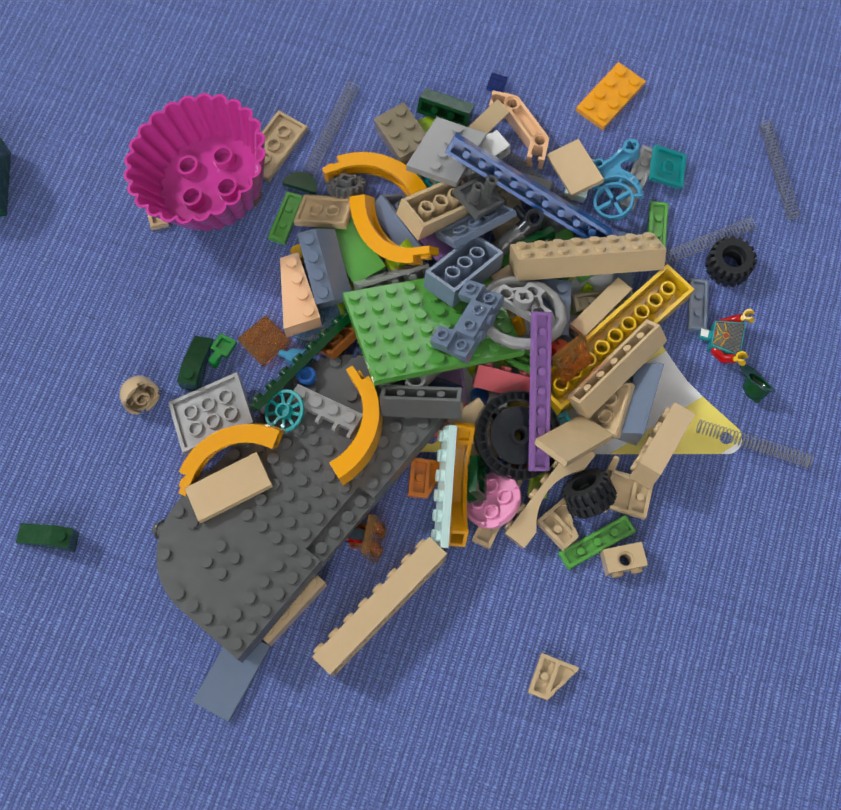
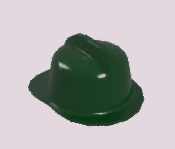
(755, 385)

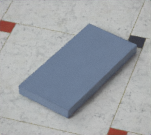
(469, 228)
(229, 681)

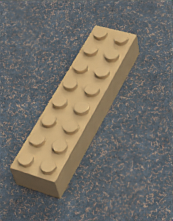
(586, 256)
(380, 607)

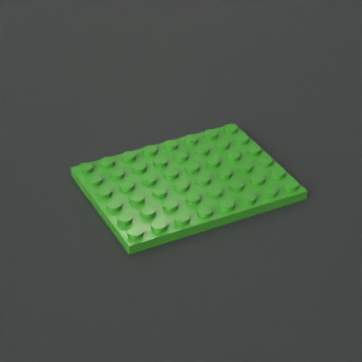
(397, 326)

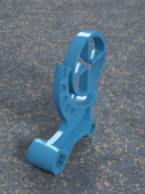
(612, 171)

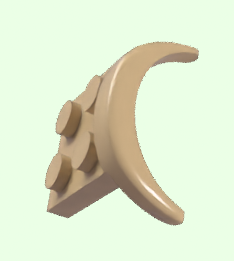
(632, 497)

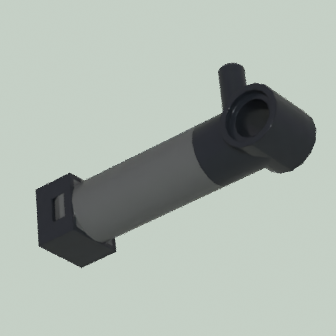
(521, 229)

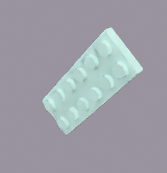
(443, 493)

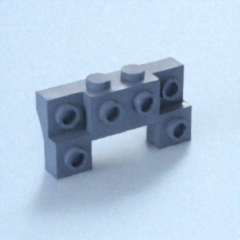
(473, 323)

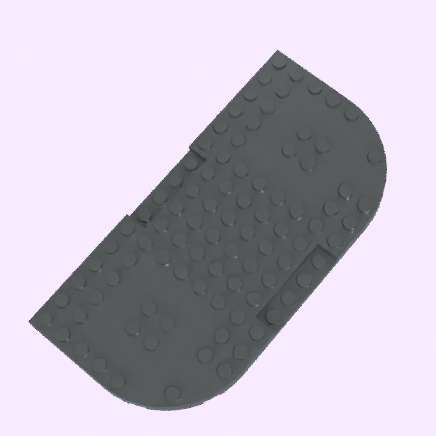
(258, 557)

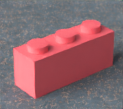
(500, 379)

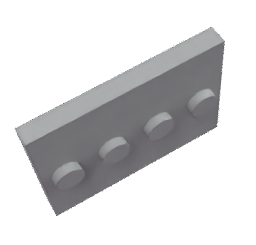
(430, 156)
(210, 410)

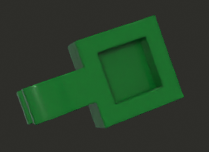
(221, 347)

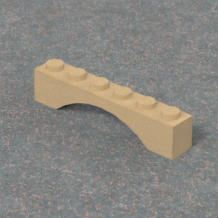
(524, 525)

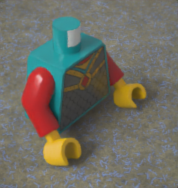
(726, 338)

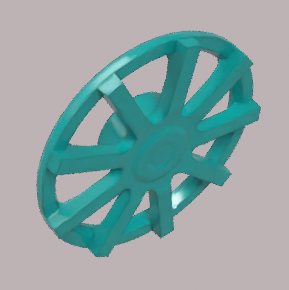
(285, 410)

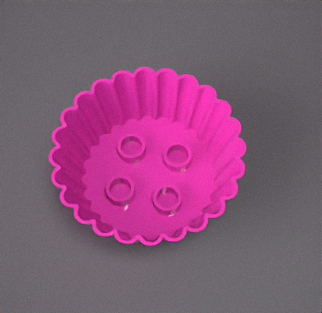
(197, 162)

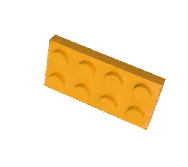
(610, 96)

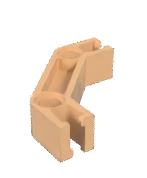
(524, 125)

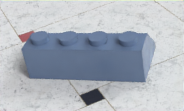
(386, 209)
(324, 266)
(646, 384)

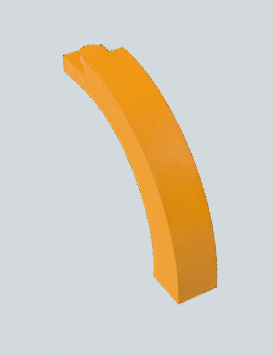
(376, 165)
(369, 229)
(366, 441)
(202, 453)
(458, 522)

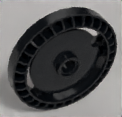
(503, 435)

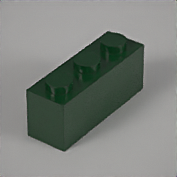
(446, 107)

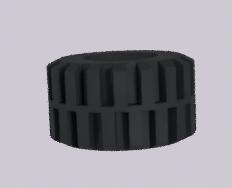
(740, 252)
(589, 493)

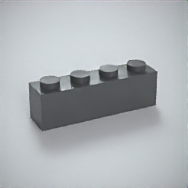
(421, 401)

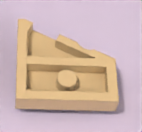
(559, 525)
(550, 676)

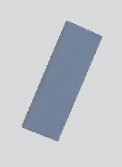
(698, 305)

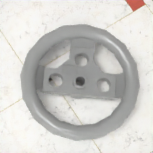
(523, 302)

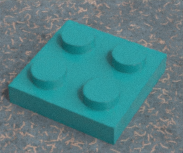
(667, 167)

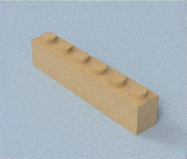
(617, 368)

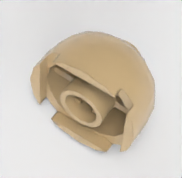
(138, 393)

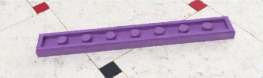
(539, 387)

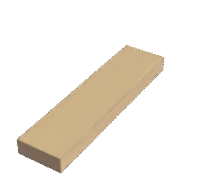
(600, 307)

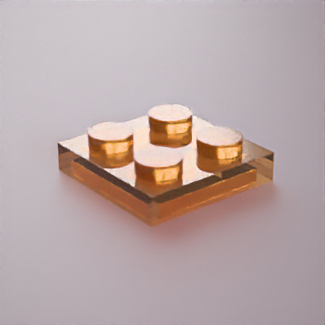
(263, 340)

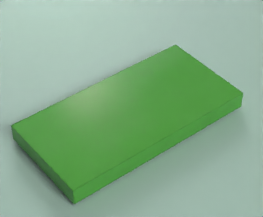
(358, 258)

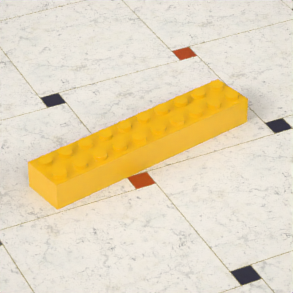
(653, 301)

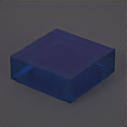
(497, 82)

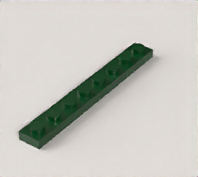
(299, 361)

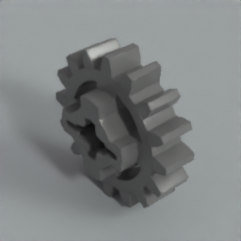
(346, 185)

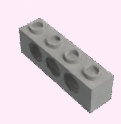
(398, 275)

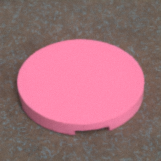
(501, 503)

